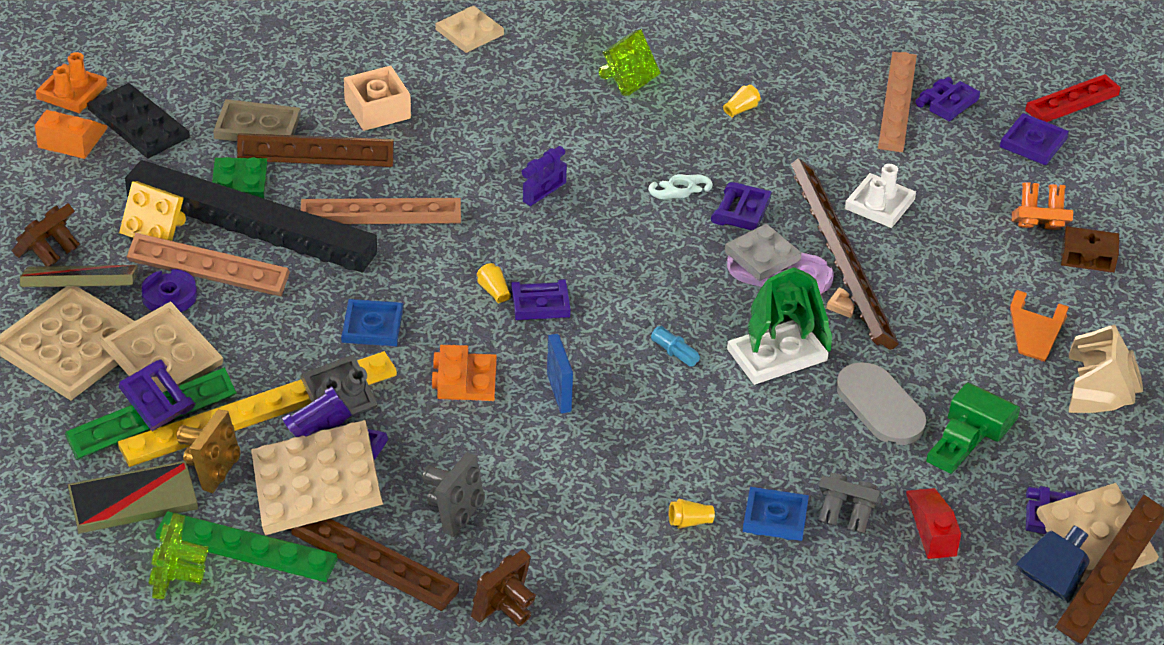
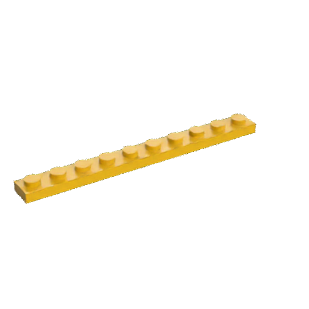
(242, 413)

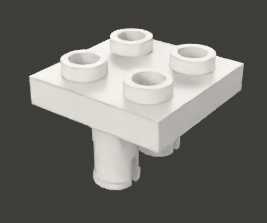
(881, 197)

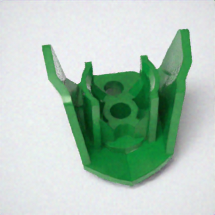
(788, 298)

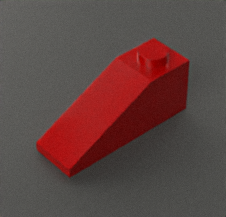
(935, 523)

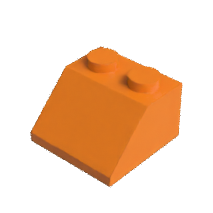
(67, 133)

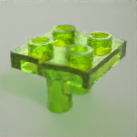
(630, 63)
(172, 558)

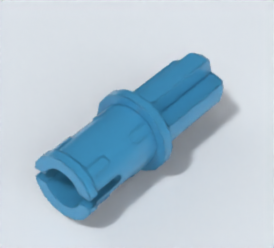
(675, 346)

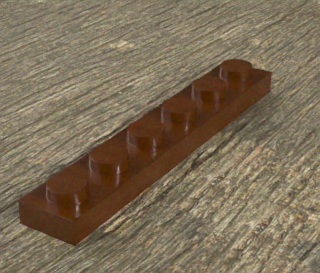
(316, 149)
(380, 562)
(1111, 570)

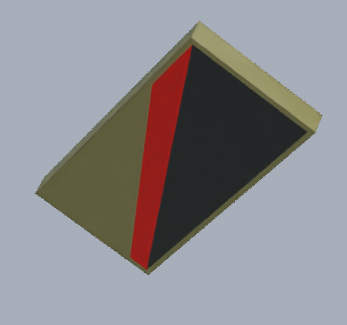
(79, 275)
(132, 496)

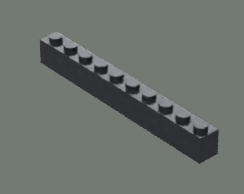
(261, 218)

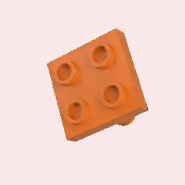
(71, 85)
(1053, 217)

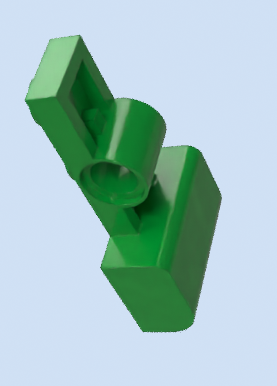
(972, 417)

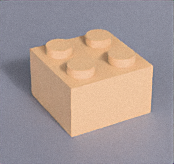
(377, 98)

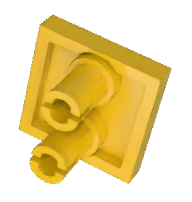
(152, 212)

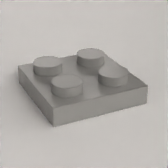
(763, 252)

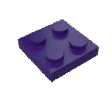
(1034, 139)

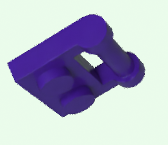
(749, 209)
(540, 300)
(150, 400)
(319, 415)

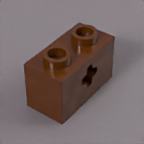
(1090, 249)

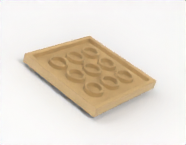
(64, 341)
(315, 477)

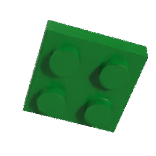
(241, 174)

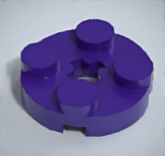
(179, 281)

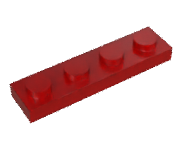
(1073, 98)

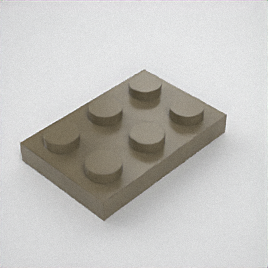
(255, 119)

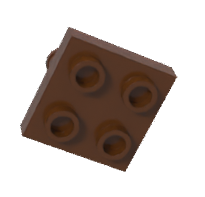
(51, 226)
(505, 590)

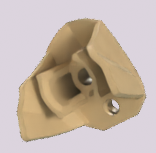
(1108, 373)

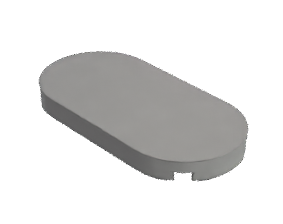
(881, 403)

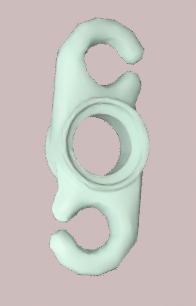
(687, 180)

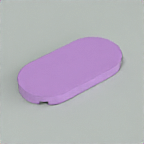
(818, 270)

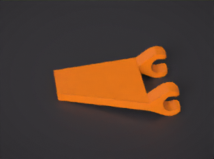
(1035, 332)

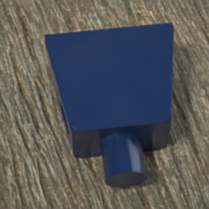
(1057, 562)

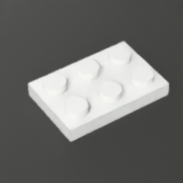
(778, 355)

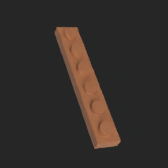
(897, 102)
(386, 210)
(208, 264)

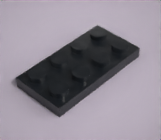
(138, 120)

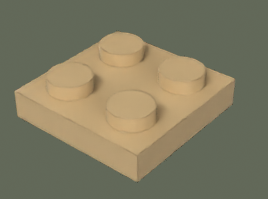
(469, 29)

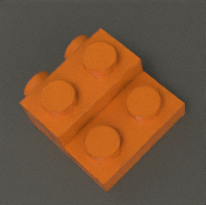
(464, 374)

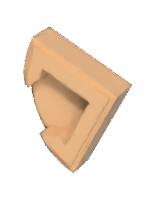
(841, 303)

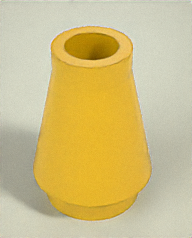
(743, 100)
(493, 281)
(688, 513)

